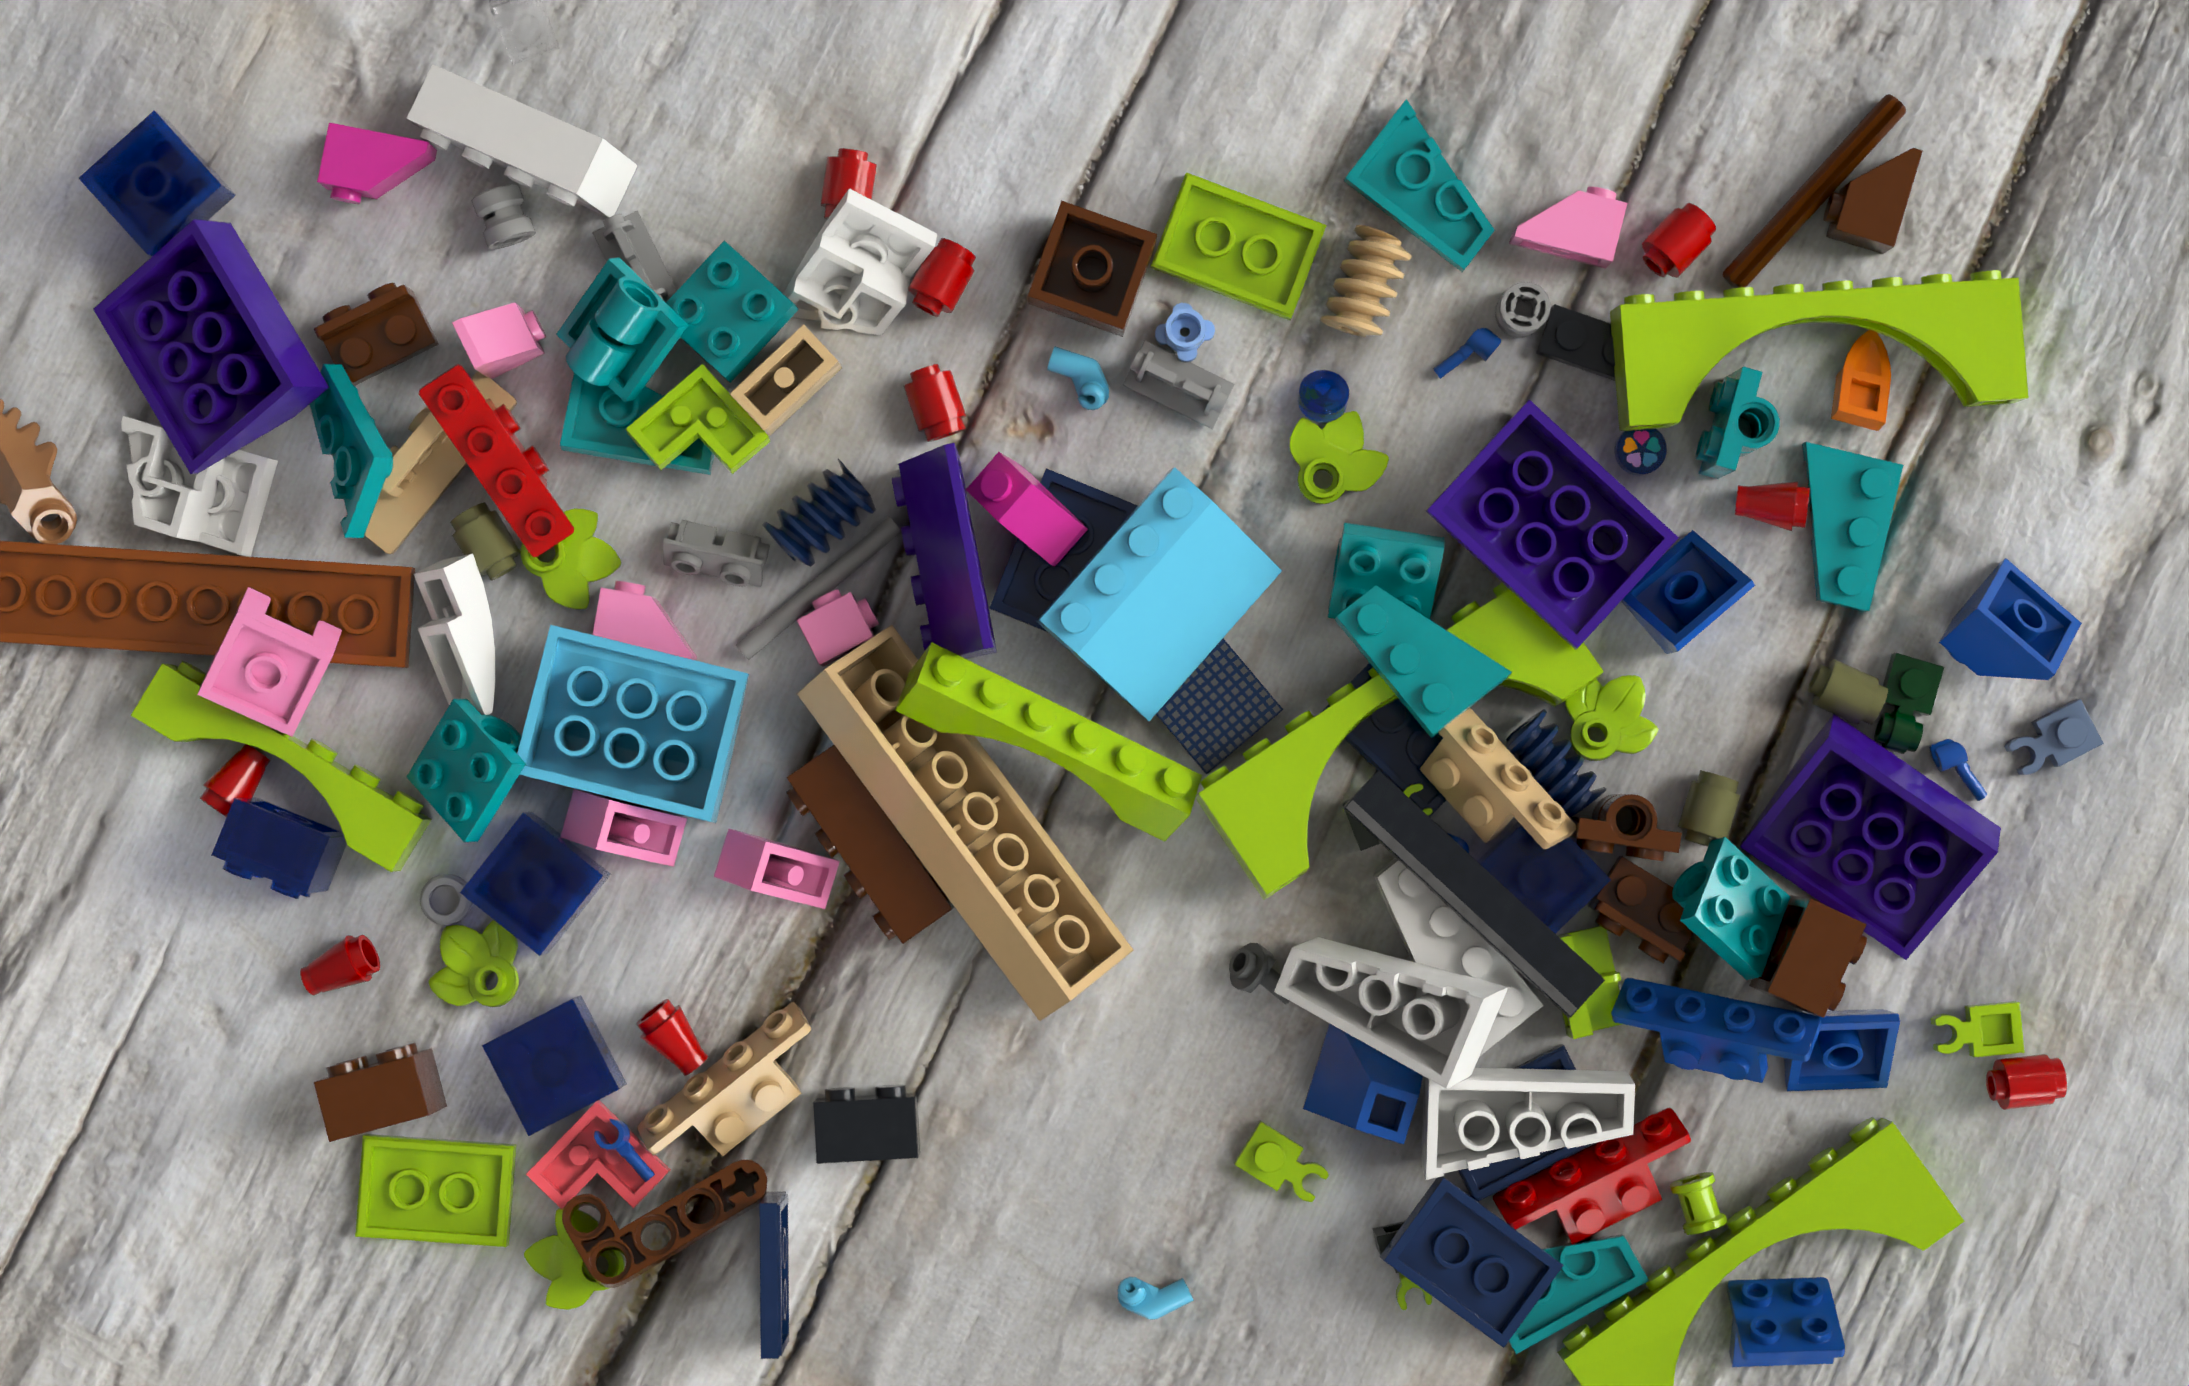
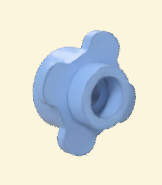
(1184, 317)

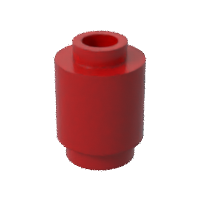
(847, 172)
(1678, 241)
(942, 278)
(935, 402)
(2026, 1081)

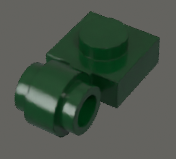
(1911, 689)

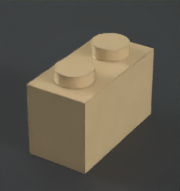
(786, 380)

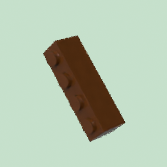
(869, 844)

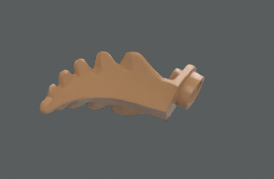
(27, 481)

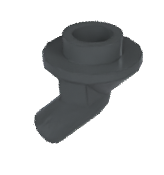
(1254, 970)

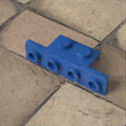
(1716, 1030)

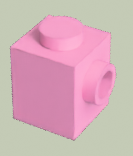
(837, 625)

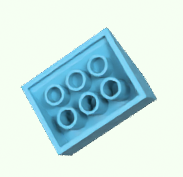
(1159, 594)
(632, 723)

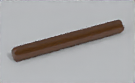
(1814, 192)

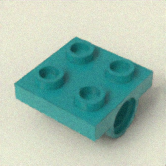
(730, 311)
(620, 331)
(1724, 442)
(1393, 560)
(468, 768)
(1732, 907)

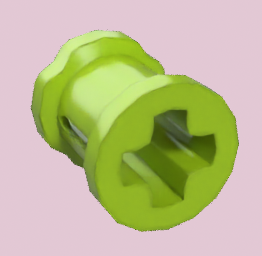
(1698, 1203)

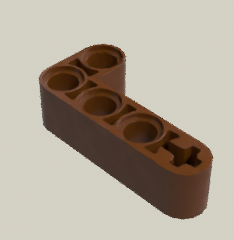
(670, 1214)

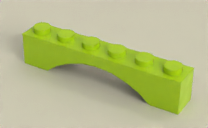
(970, 700)
(371, 820)

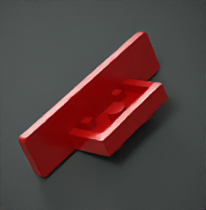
(498, 459)
(1598, 1182)

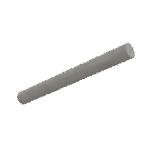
(818, 587)

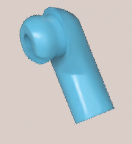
(1085, 374)
(1151, 1301)

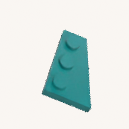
(1419, 190)
(598, 424)
(356, 448)
(1850, 521)
(1419, 660)
(1591, 1277)

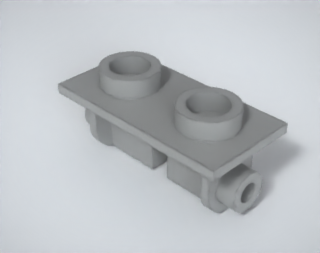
(630, 241)
(1178, 384)
(692, 551)

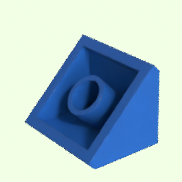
(1685, 592)
(1849, 1053)

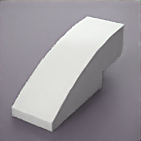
(460, 630)

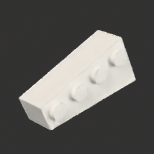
(522, 141)
(1446, 942)
(1397, 1006)
(1520, 1114)

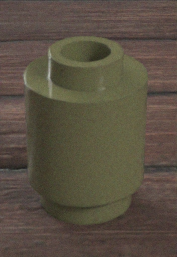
(488, 539)
(1847, 692)
(1709, 808)

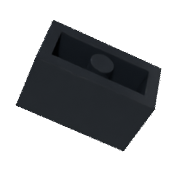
(866, 1126)

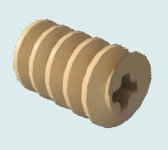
(1366, 282)

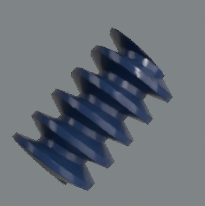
(821, 515)
(1549, 766)

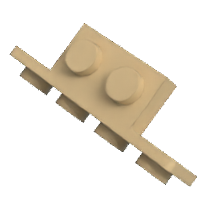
(422, 473)
(1491, 785)
(735, 1091)

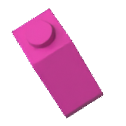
(369, 162)
(1026, 508)

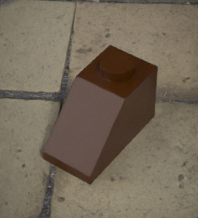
(1873, 205)

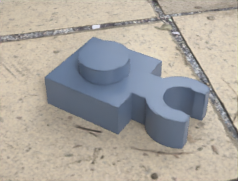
(2060, 735)

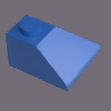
(2011, 628)

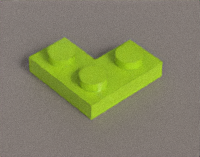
(699, 410)

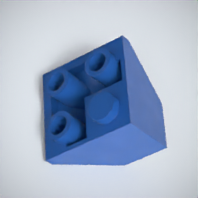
(1362, 1087)

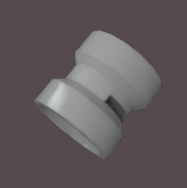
(503, 216)
(1522, 317)

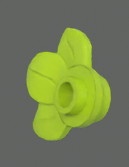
(1337, 451)
(576, 562)
(1614, 711)
(470, 961)
(561, 1263)

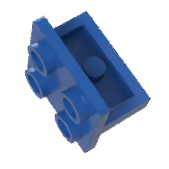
(1783, 1322)

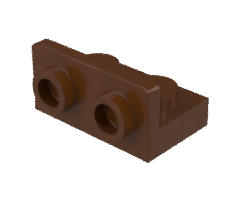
(377, 332)
(1644, 908)

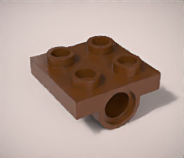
(1641, 839)

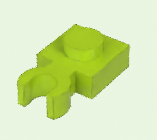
(1987, 1029)
(1274, 1158)

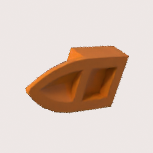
(1863, 384)

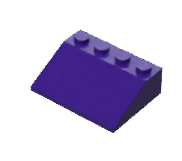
(209, 344)
(1552, 524)
(945, 553)
(1872, 837)

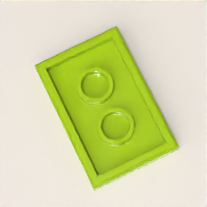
(1238, 246)
(435, 1190)

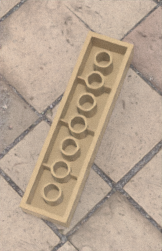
(967, 829)

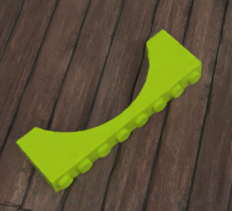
(1959, 327)
(1268, 799)
(1864, 1185)

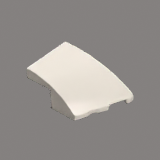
(859, 267)
(210, 507)

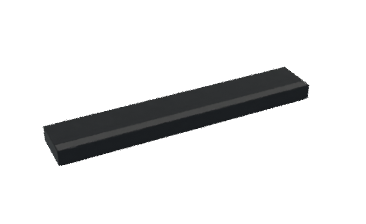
(1473, 894)

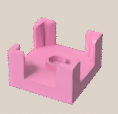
(268, 665)

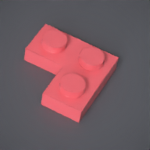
(579, 1158)

